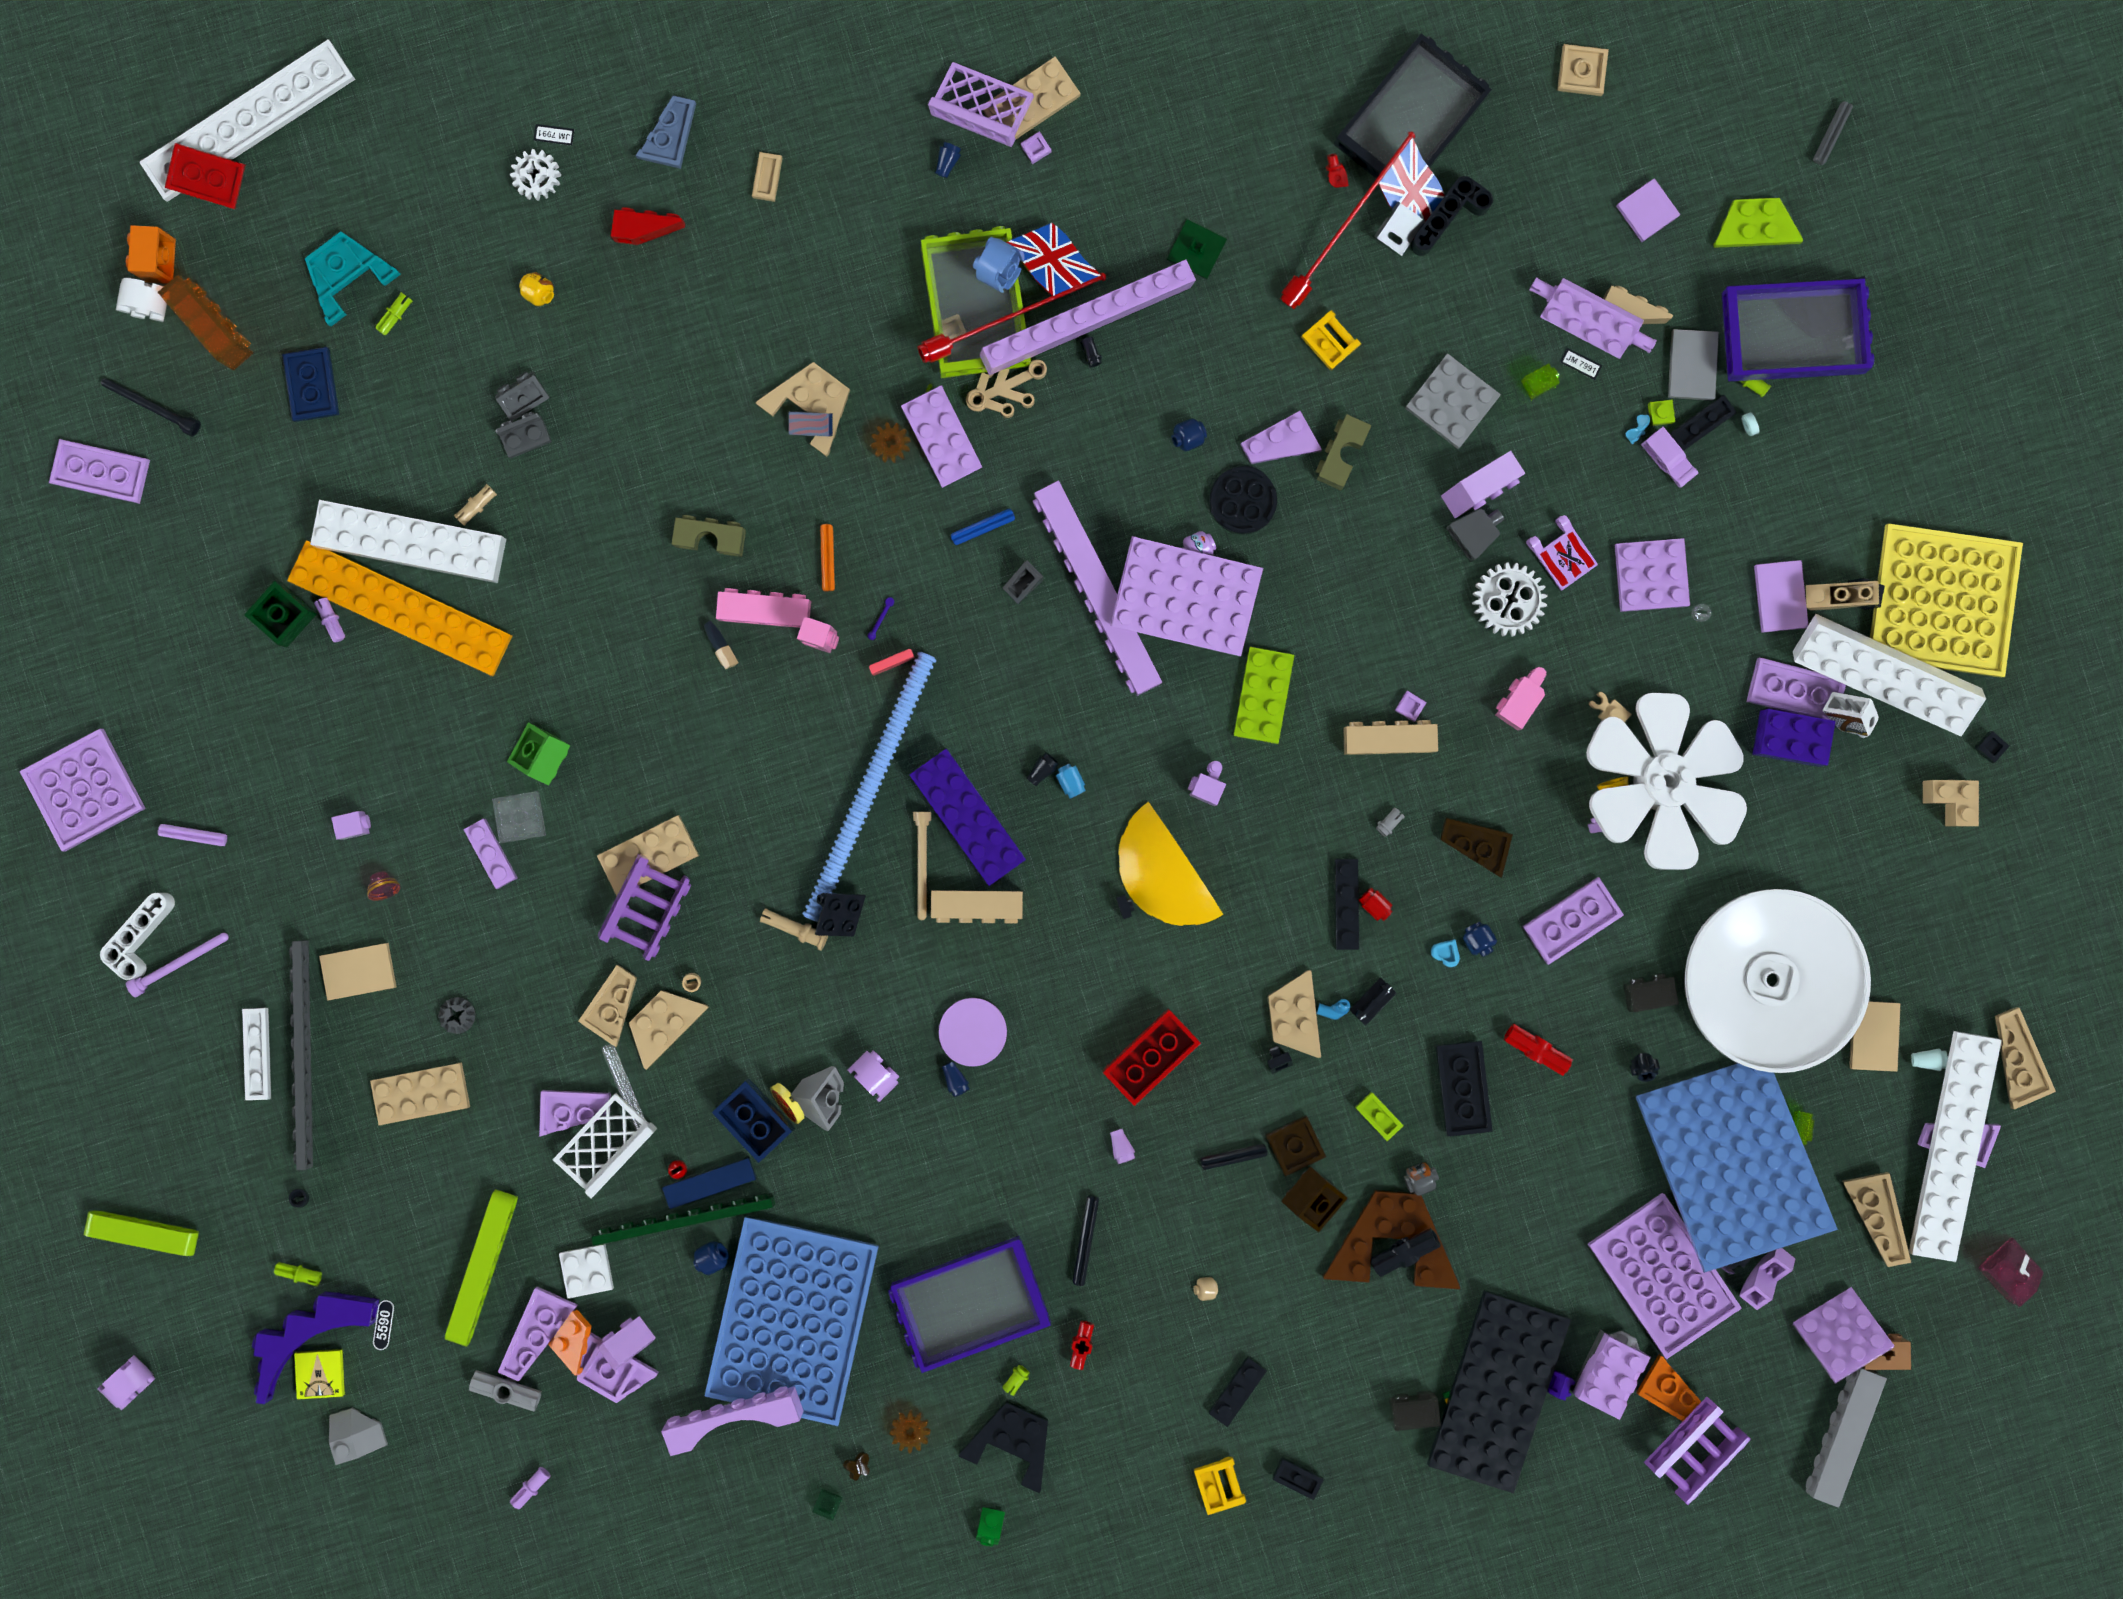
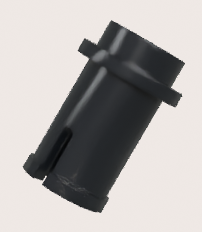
(1091, 353)

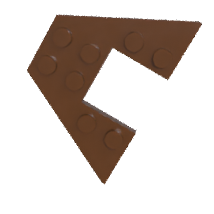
(1395, 1217)

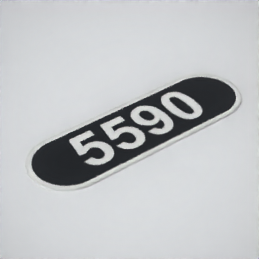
(383, 1325)

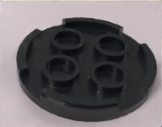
(1243, 500)

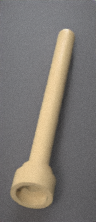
(922, 820)

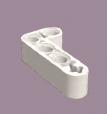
(140, 933)

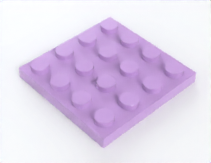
(82, 790)

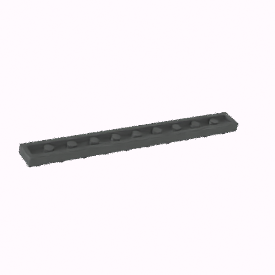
(302, 1055)

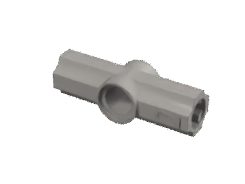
(491, 1386)

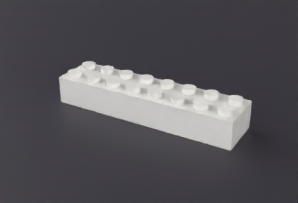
(408, 541)
(1888, 675)

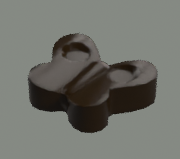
(858, 1466)

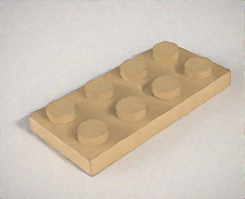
(1051, 93)
(663, 845)
(420, 1093)

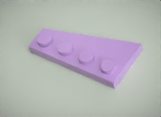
(536, 1329)

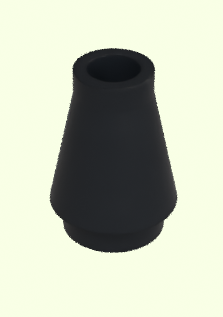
(1042, 769)

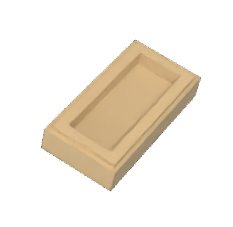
(767, 176)

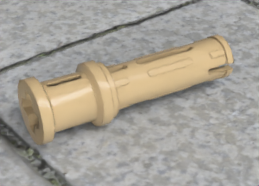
(804, 932)

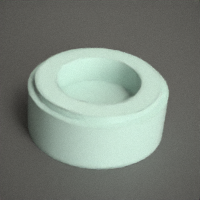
(1750, 424)

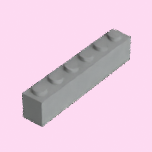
(1845, 1436)

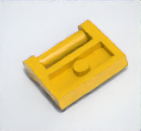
(1325, 345)
(1212, 1488)

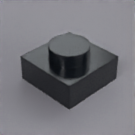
(1992, 747)
(1125, 906)

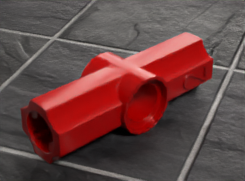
(1538, 1049)

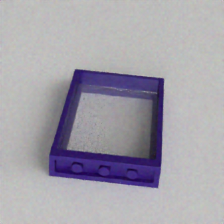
(1797, 330)
(969, 1304)

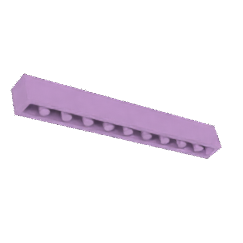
(1087, 317)
(1096, 585)

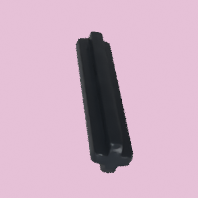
(1233, 1157)

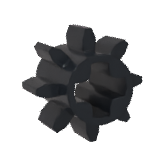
(1644, 1067)

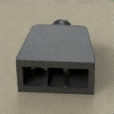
(1475, 532)

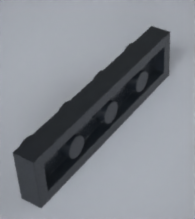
(1346, 904)

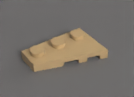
(610, 1005)

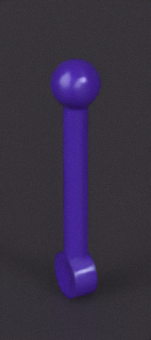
(889, 603)

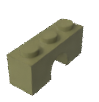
(1349, 433)
(689, 532)

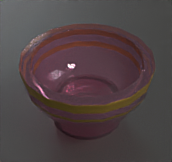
(382, 886)

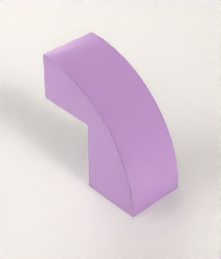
(1763, 1279)

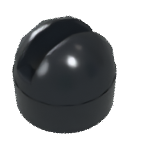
(298, 1193)

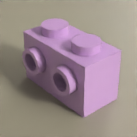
(626, 1343)

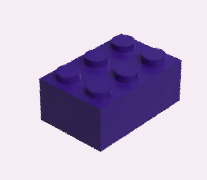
(1794, 737)

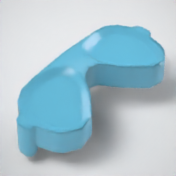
(1635, 433)

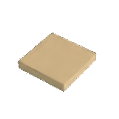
(1582, 70)

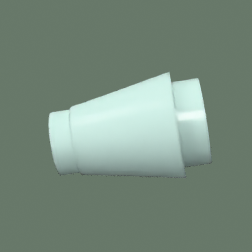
(1930, 1059)

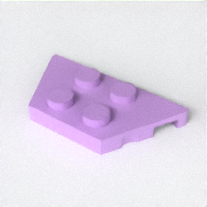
(603, 1379)

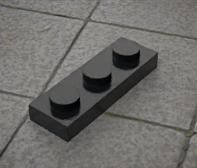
(1237, 1391)

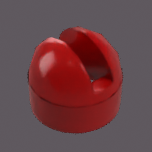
(674, 1165)

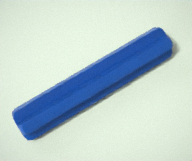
(982, 526)

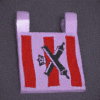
(1565, 557)

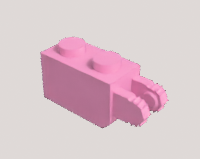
(1523, 699)

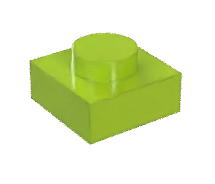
(1661, 412)

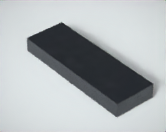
(1703, 422)

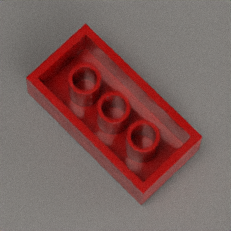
(1151, 1057)

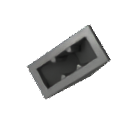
(1023, 582)

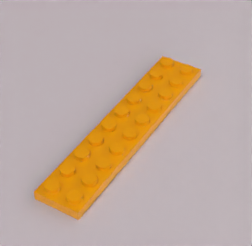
(400, 608)

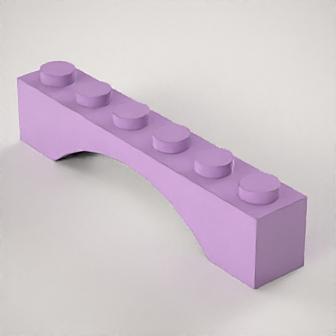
(775, 1408)

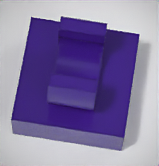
(1560, 1385)

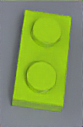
(1379, 1116)

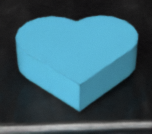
(1446, 952)

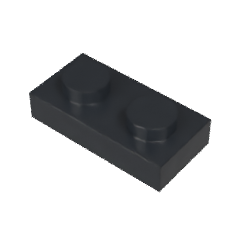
(1297, 1478)

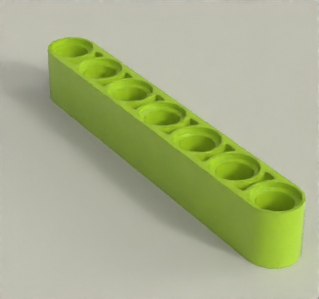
(481, 1267)

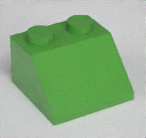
(538, 754)

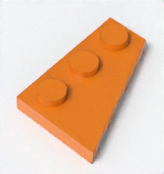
(1667, 1390)

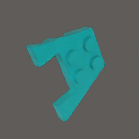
(339, 264)

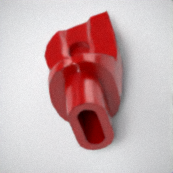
(1337, 174)

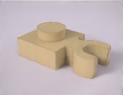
(1610, 709)

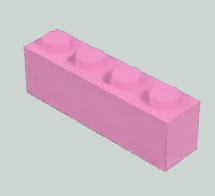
(762, 609)

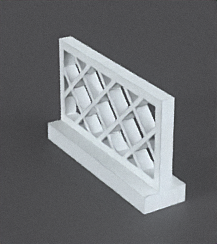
(618, 1159)

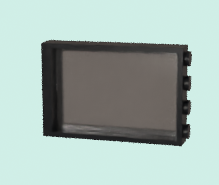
(1421, 95)

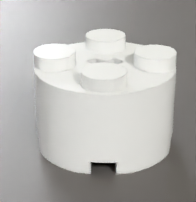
(141, 299)

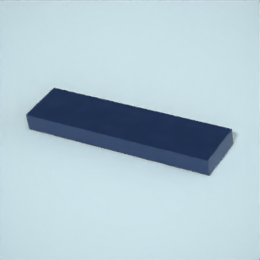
(709, 1183)

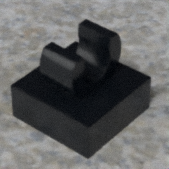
(1278, 1061)

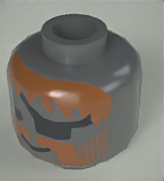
(1421, 1179)

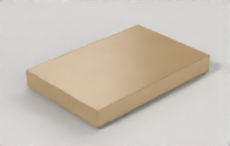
(357, 971)
(1877, 1038)

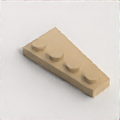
(1879, 1211)

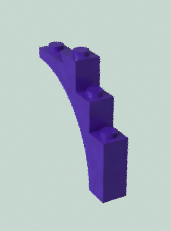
(278, 1346)

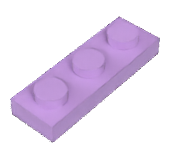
(490, 853)

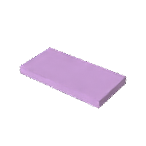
(99, 471)
(1791, 688)
(1572, 920)

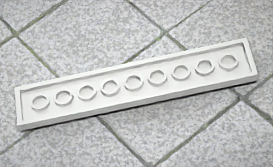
(258, 111)
(1954, 1146)

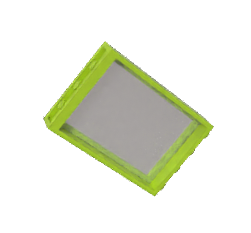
(964, 303)

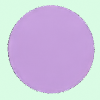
(972, 1032)

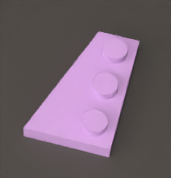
(1281, 440)
(568, 1109)
(1987, 1141)

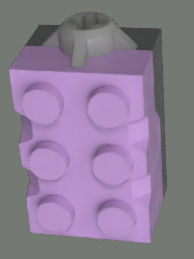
(1610, 1372)

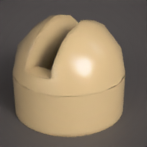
(691, 986)

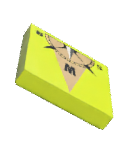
(319, 1374)

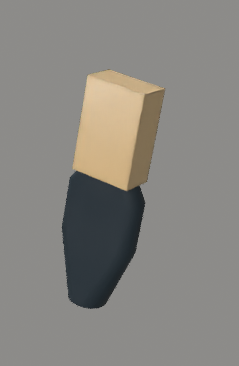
(723, 651)

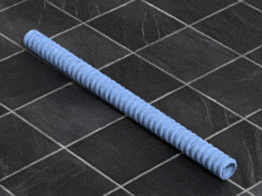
(871, 782)

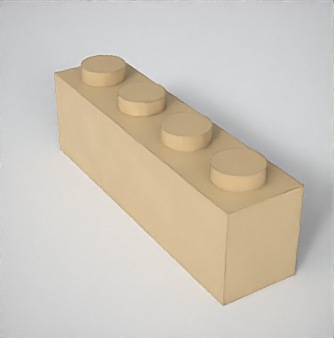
(1390, 738)
(976, 905)

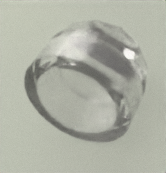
(1699, 617)

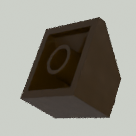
(1314, 1199)

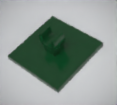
(1198, 247)

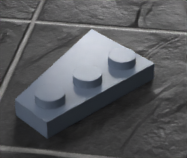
(670, 136)

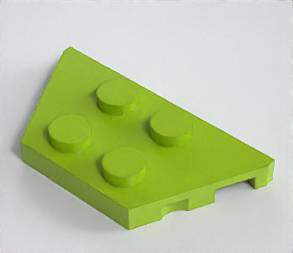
(1757, 224)

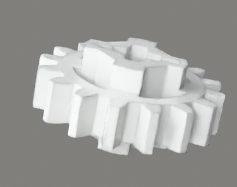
(528, 167)

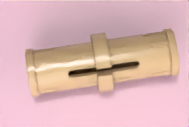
(475, 504)

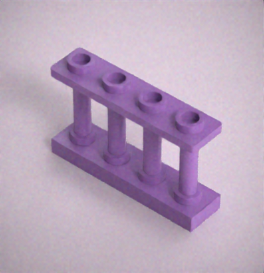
(631, 889)
(1681, 1440)

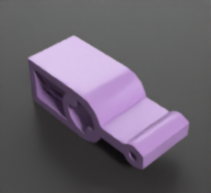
(1669, 457)

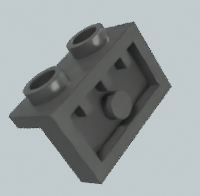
(521, 395)
(523, 434)

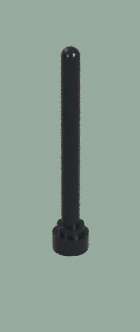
(188, 424)

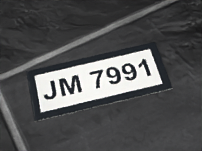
(554, 134)
(1581, 364)

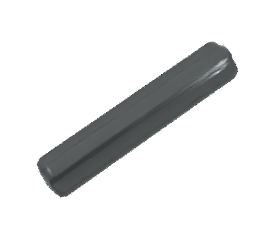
(1832, 133)

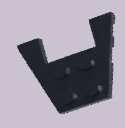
(1017, 1433)

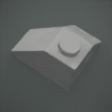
(820, 1096)
(354, 1435)

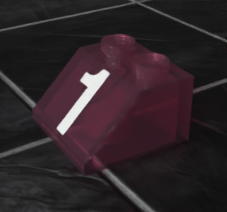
(2013, 1272)

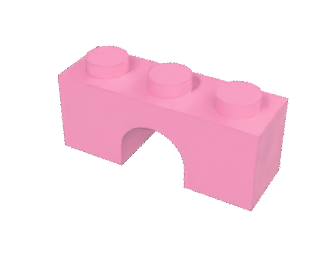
(818, 635)

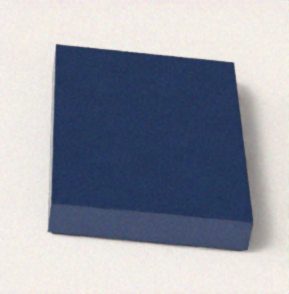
(310, 384)

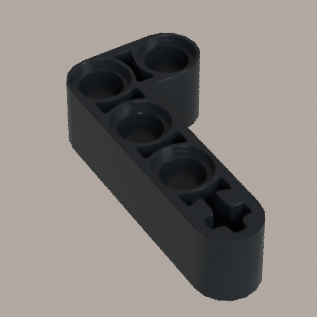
(1445, 217)

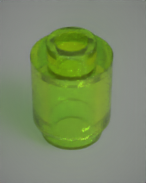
(1804, 1125)

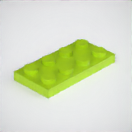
(1263, 695)

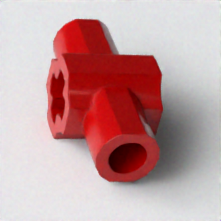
(1079, 1355)

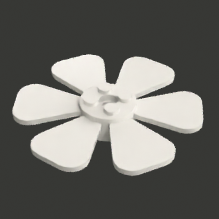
(1666, 781)

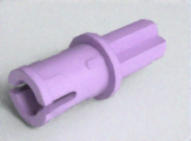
(330, 620)
(530, 1488)

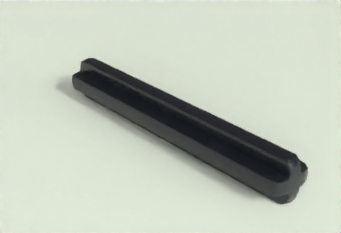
(1085, 1240)

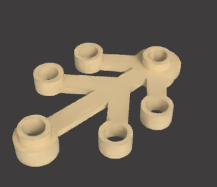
(1003, 388)

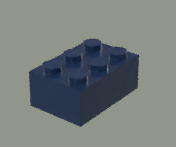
(753, 1120)

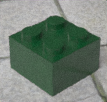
(280, 614)

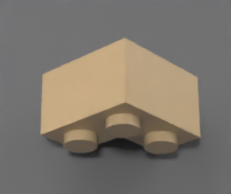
(1959, 797)

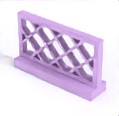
(969, 118)

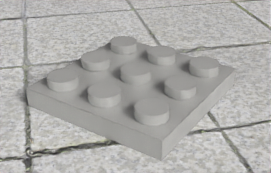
(1452, 401)

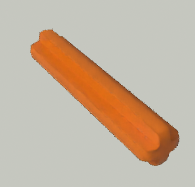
(827, 557)

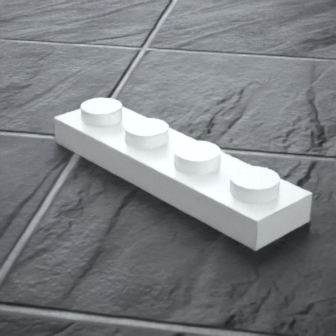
(256, 1054)

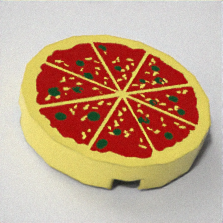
(791, 1109)

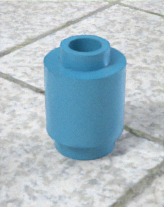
(1070, 780)

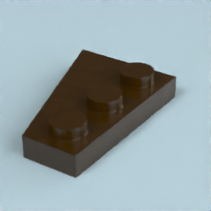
(1478, 843)

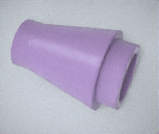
(1121, 1146)

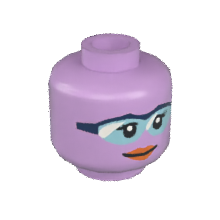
(1200, 543)

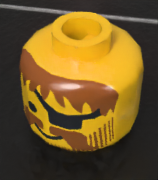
(536, 289)

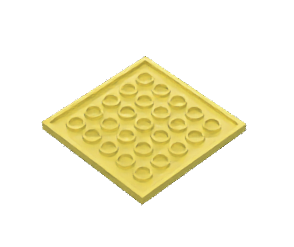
(1947, 598)

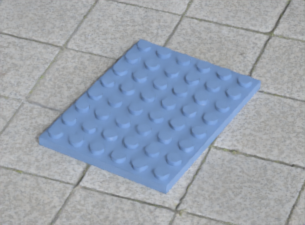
(1735, 1164)
(792, 1317)

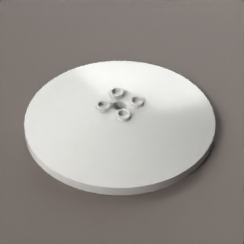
(1818, 986)

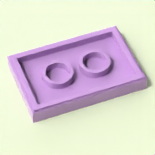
(1781, 596)

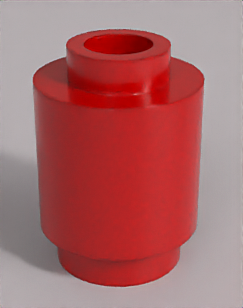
(1376, 904)

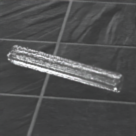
(621, 1080)

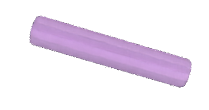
(192, 835)

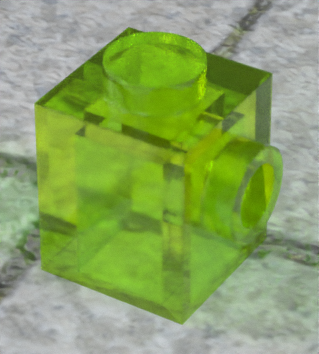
(1541, 381)

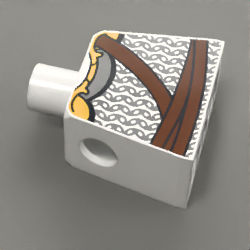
(1852, 713)

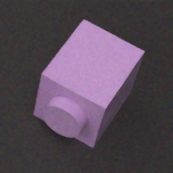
(351, 825)

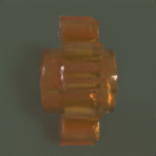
(894, 450)
(904, 1425)

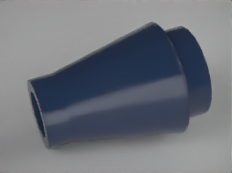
(947, 159)
(955, 1080)

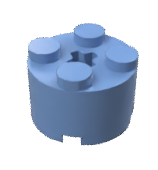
(998, 264)

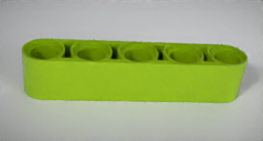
(141, 1233)

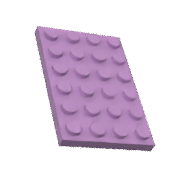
(1186, 596)
(1661, 1276)

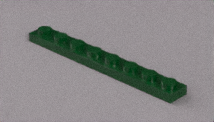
(673, 1221)

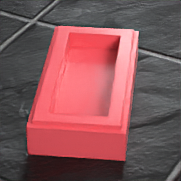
(891, 662)

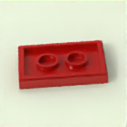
(205, 176)

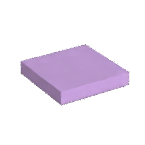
(1648, 210)

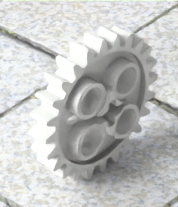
(1527, 608)

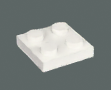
(586, 1270)

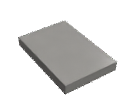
(1693, 364)

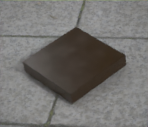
(1295, 1145)

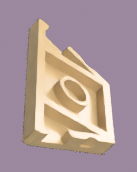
(1295, 1016)
(662, 1024)

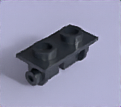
(1373, 1001)

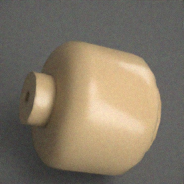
(1206, 1288)

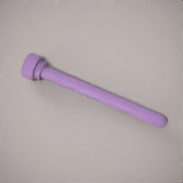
(137, 986)

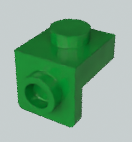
(990, 1527)

